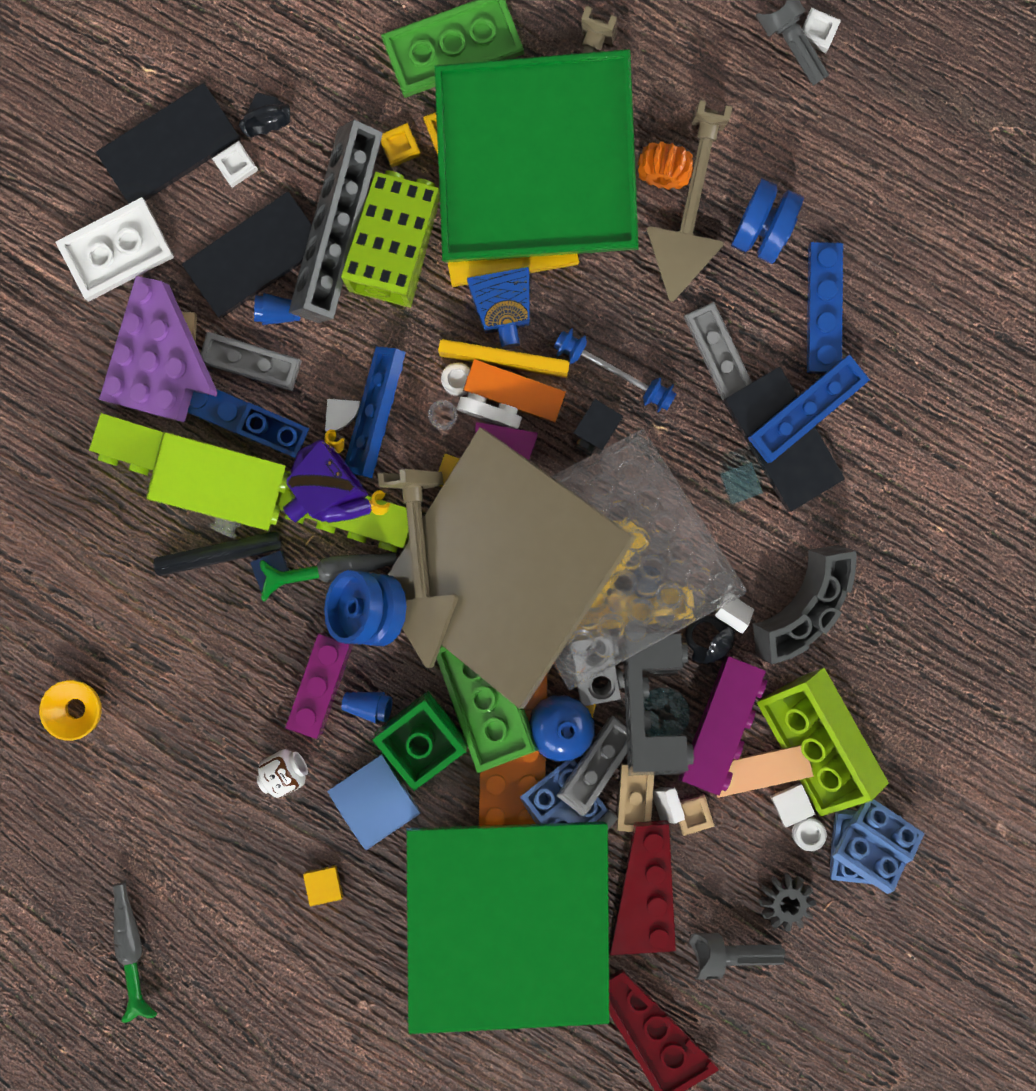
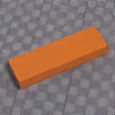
(514, 390)

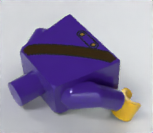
(327, 485)

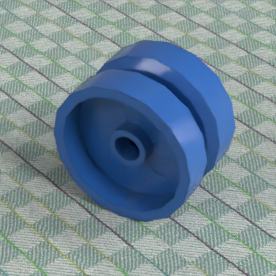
(769, 222)
(365, 608)

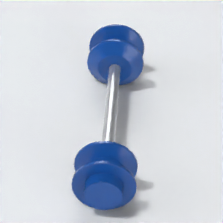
(575, 348)

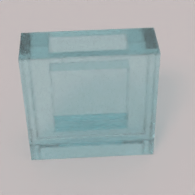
(741, 483)

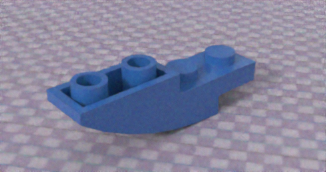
(249, 421)

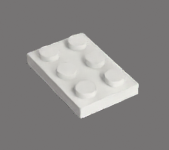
(114, 249)

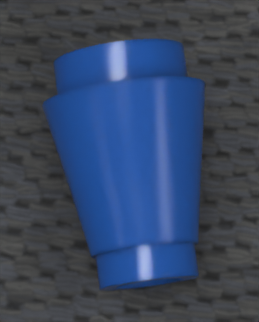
(273, 310)
(368, 705)

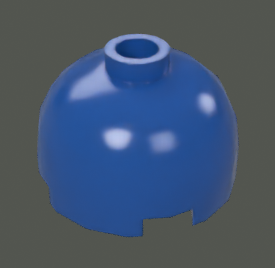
(562, 714)

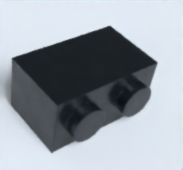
(596, 428)

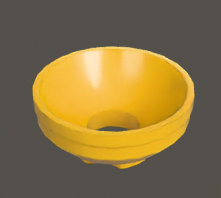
(55, 715)

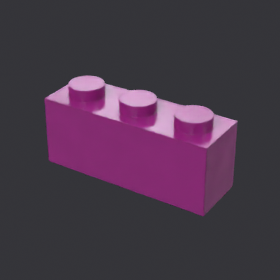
(319, 686)

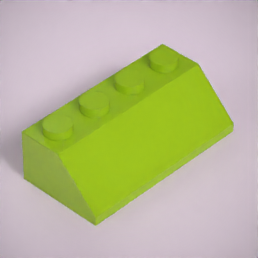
(815, 717)

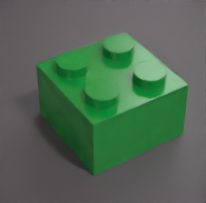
(420, 741)

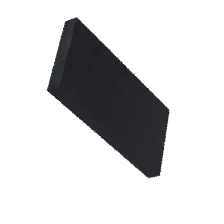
(168, 145)
(251, 255)
(803, 468)

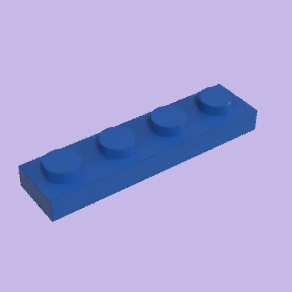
(824, 306)
(808, 409)
(374, 410)

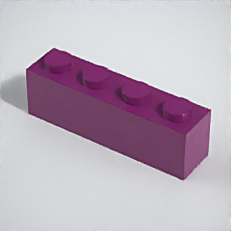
(722, 725)

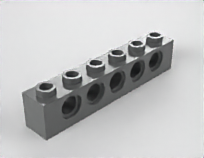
(335, 221)

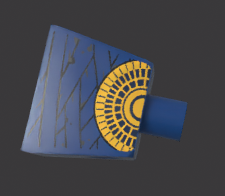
(502, 303)

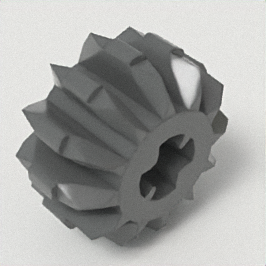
(798, 897)

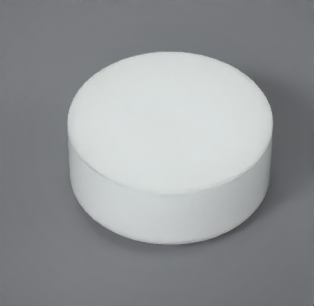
(454, 378)
(809, 834)

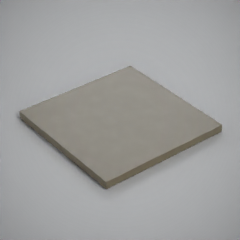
(518, 558)

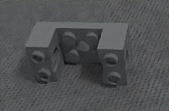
(653, 754)

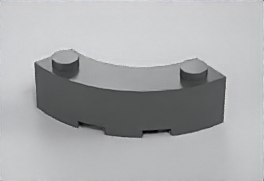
(812, 610)

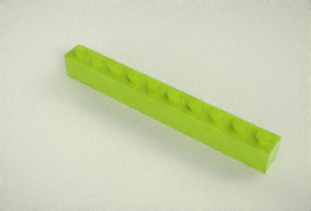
(139, 446)

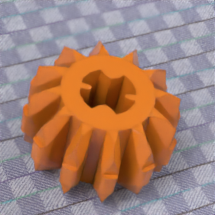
(665, 165)

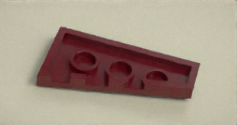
(646, 902)
(657, 1042)

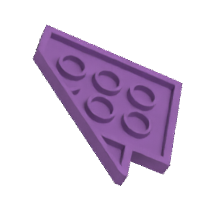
(155, 356)

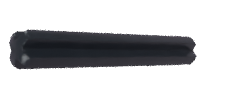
(217, 553)

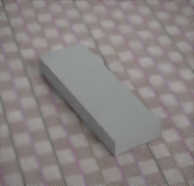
(717, 350)
(250, 361)
(595, 767)

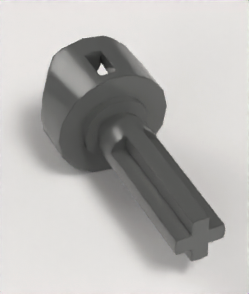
(784, 22)
(715, 956)

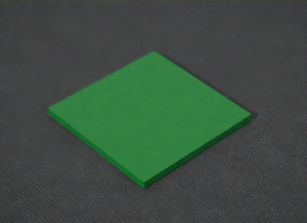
(536, 156)
(507, 927)

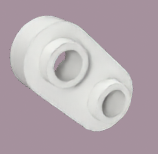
(476, 407)

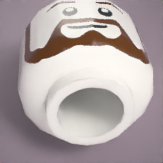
(282, 773)

